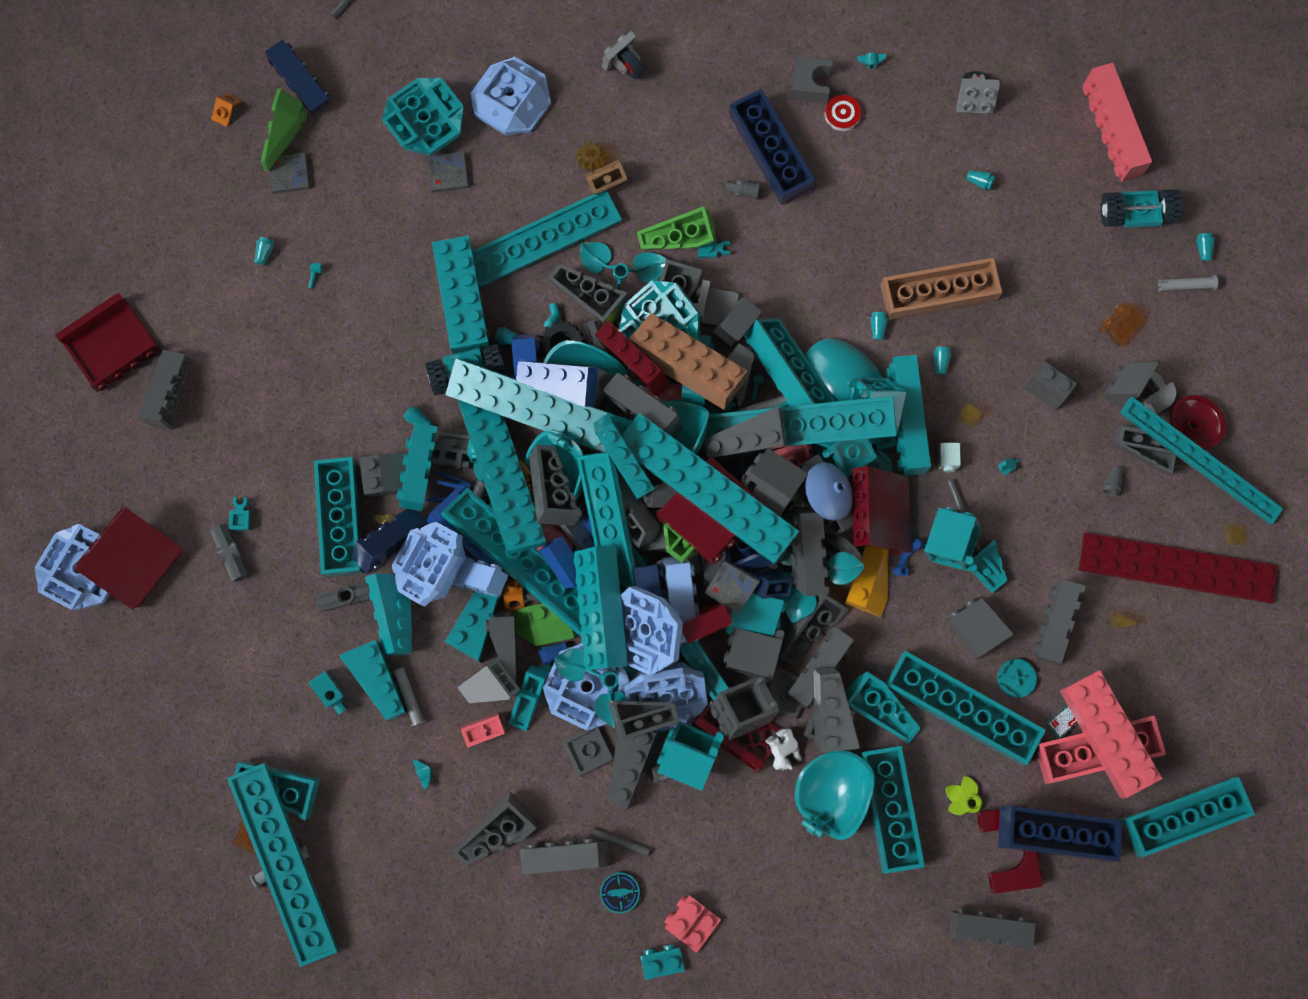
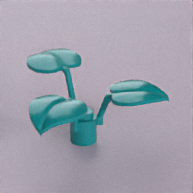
(597, 255)
(843, 570)
(572, 668)

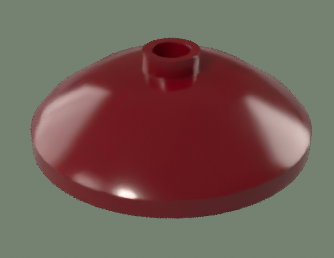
(1203, 416)

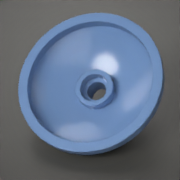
(829, 491)

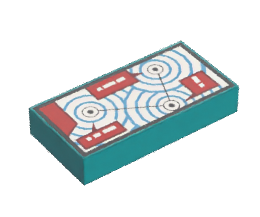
(1062, 722)

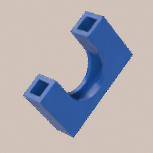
(561, 558)

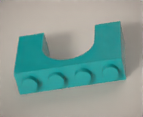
(615, 445)

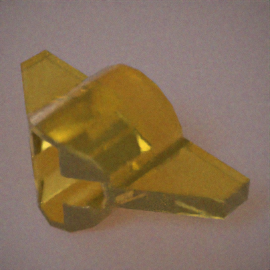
(383, 518)

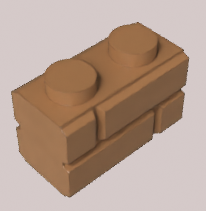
(606, 177)

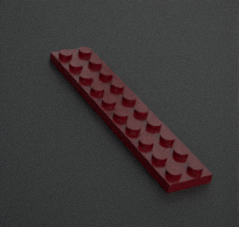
(1177, 568)

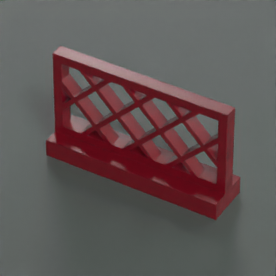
(733, 746)

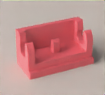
(482, 730)

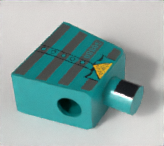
(322, 685)

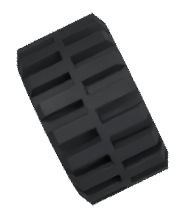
(558, 332)

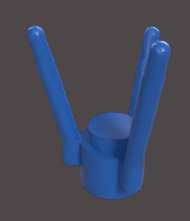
(460, 485)

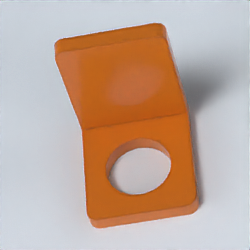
(223, 108)
(513, 592)

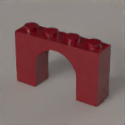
(621, 348)
(711, 618)
(1021, 877)

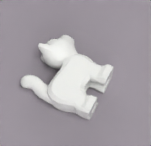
(782, 748)

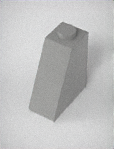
(489, 684)

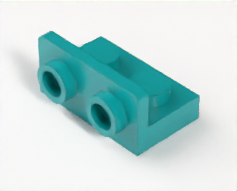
(662, 962)

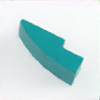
(528, 698)

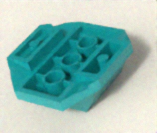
(424, 99)
(664, 301)

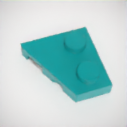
(990, 568)

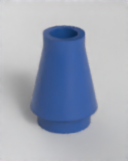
(549, 652)

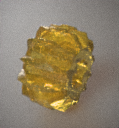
(595, 151)

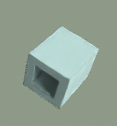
(949, 456)

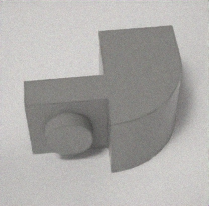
(1163, 394)

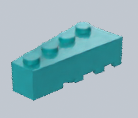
(417, 466)

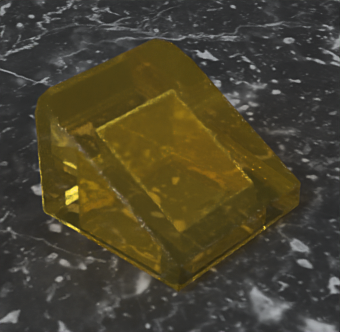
(969, 415)
(1235, 534)
(1121, 621)

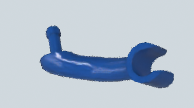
(901, 569)

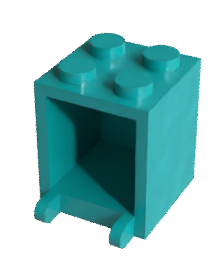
(878, 387)
(846, 454)
(953, 539)
(758, 615)
(689, 755)

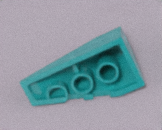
(877, 702)

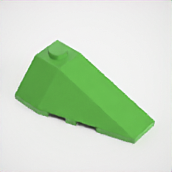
(287, 121)
(684, 231)

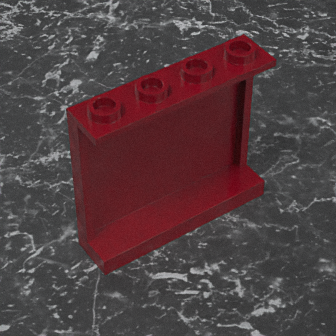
(108, 342)
(881, 510)
(696, 526)
(128, 558)

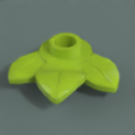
(961, 795)

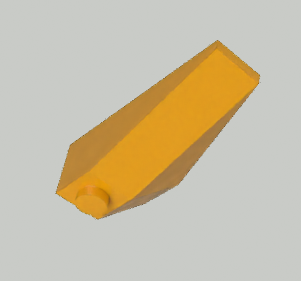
(870, 588)

